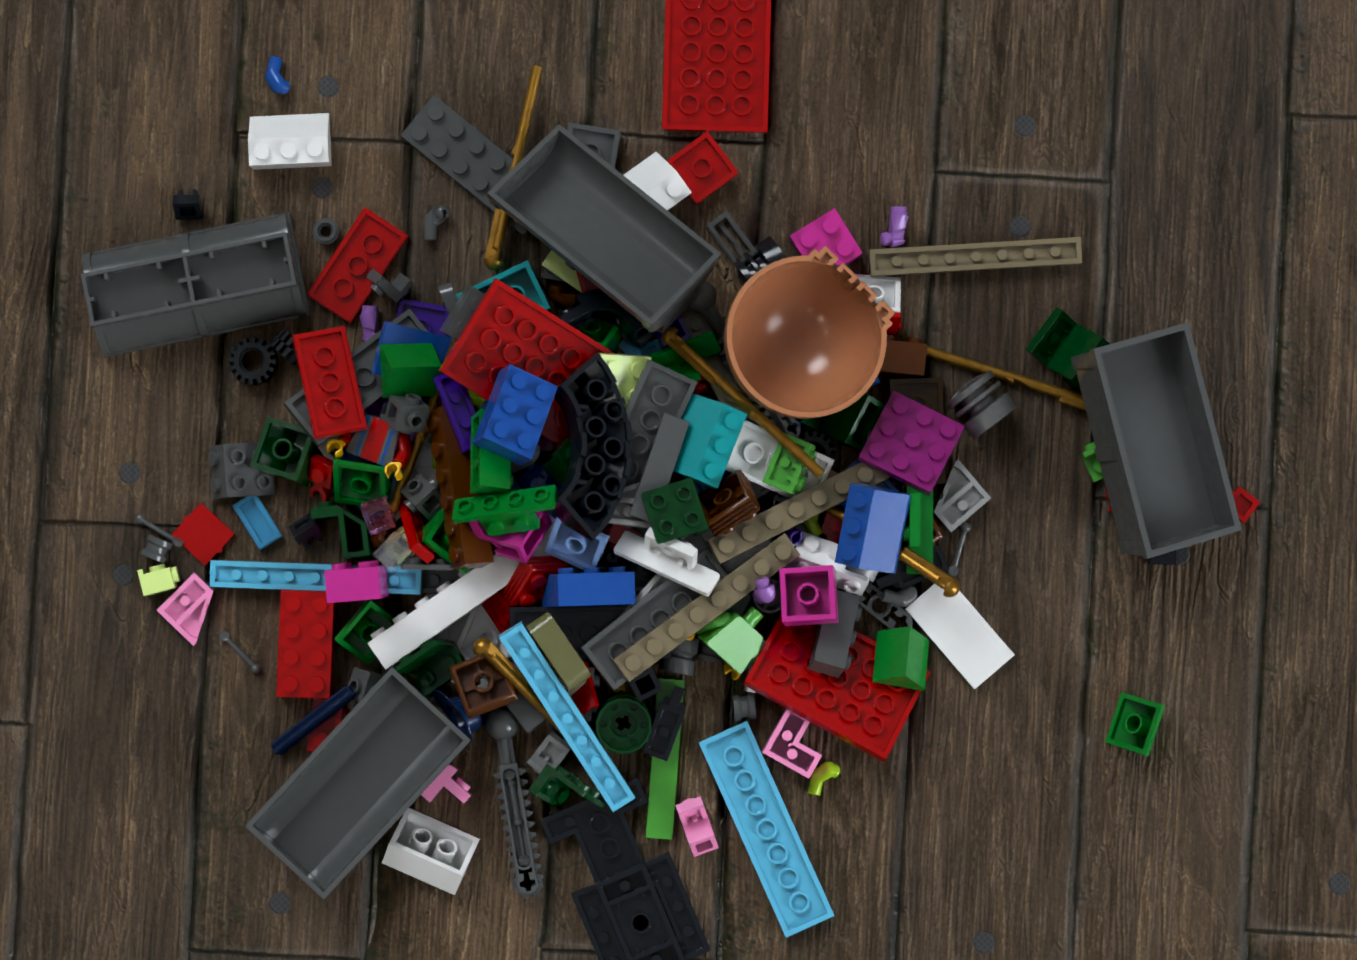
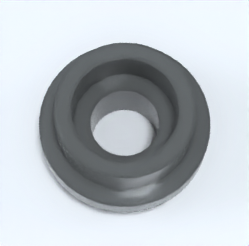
(322, 223)

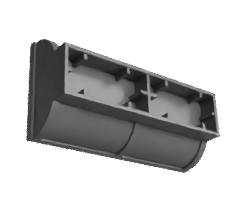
(606, 229)
(194, 285)
(358, 783)

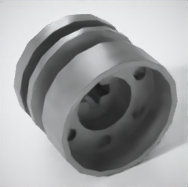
(982, 404)

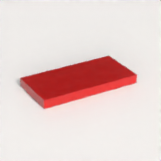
(366, 246)
(329, 382)

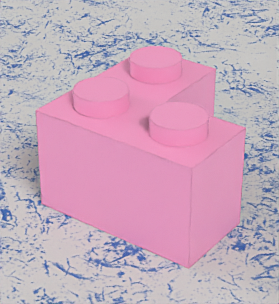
(785, 745)

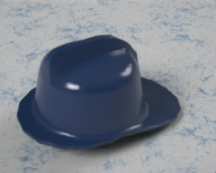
(455, 711)

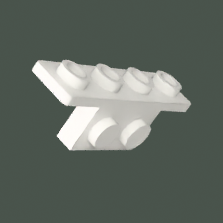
(821, 552)
(670, 559)

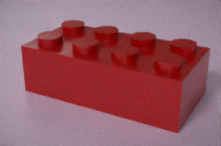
(306, 645)

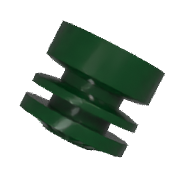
(624, 738)

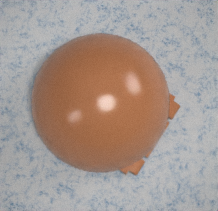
(806, 336)

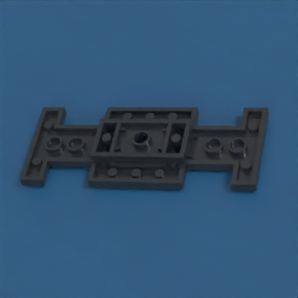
(627, 887)

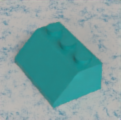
(708, 440)

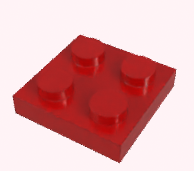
(703, 167)

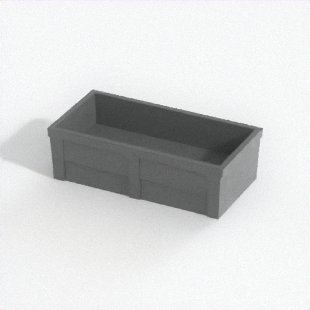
(1157, 442)

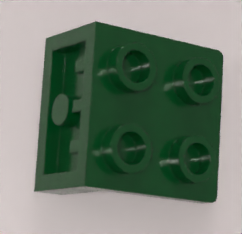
(674, 511)
(431, 664)
(554, 786)

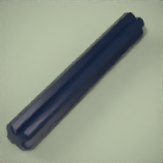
(313, 720)

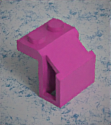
(517, 545)

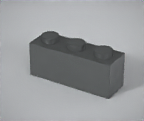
(834, 639)

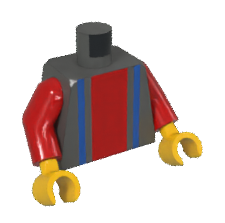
(376, 444)

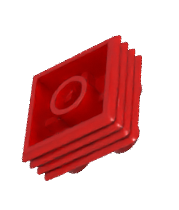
(530, 579)

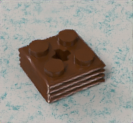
(729, 503)
(475, 698)

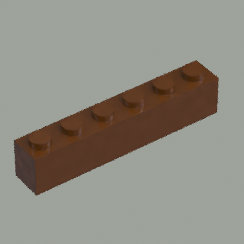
(453, 476)

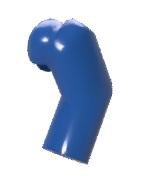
(274, 78)

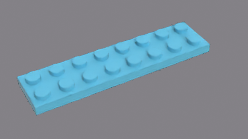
(766, 829)

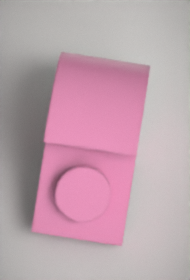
(457, 787)
(697, 826)

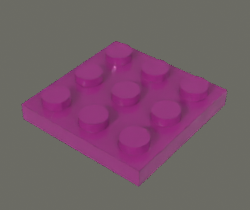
(911, 443)

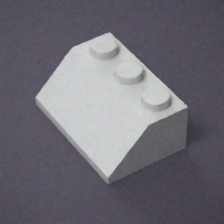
(289, 141)
(659, 181)
(430, 851)

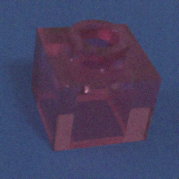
(378, 522)

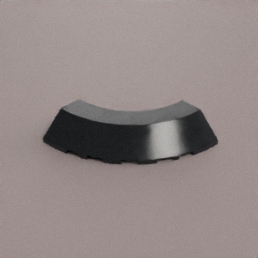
(598, 448)

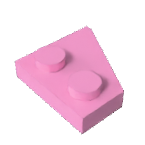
(187, 607)

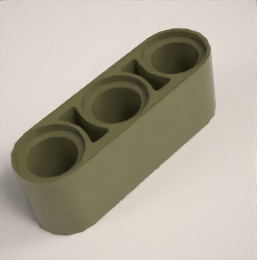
(558, 651)

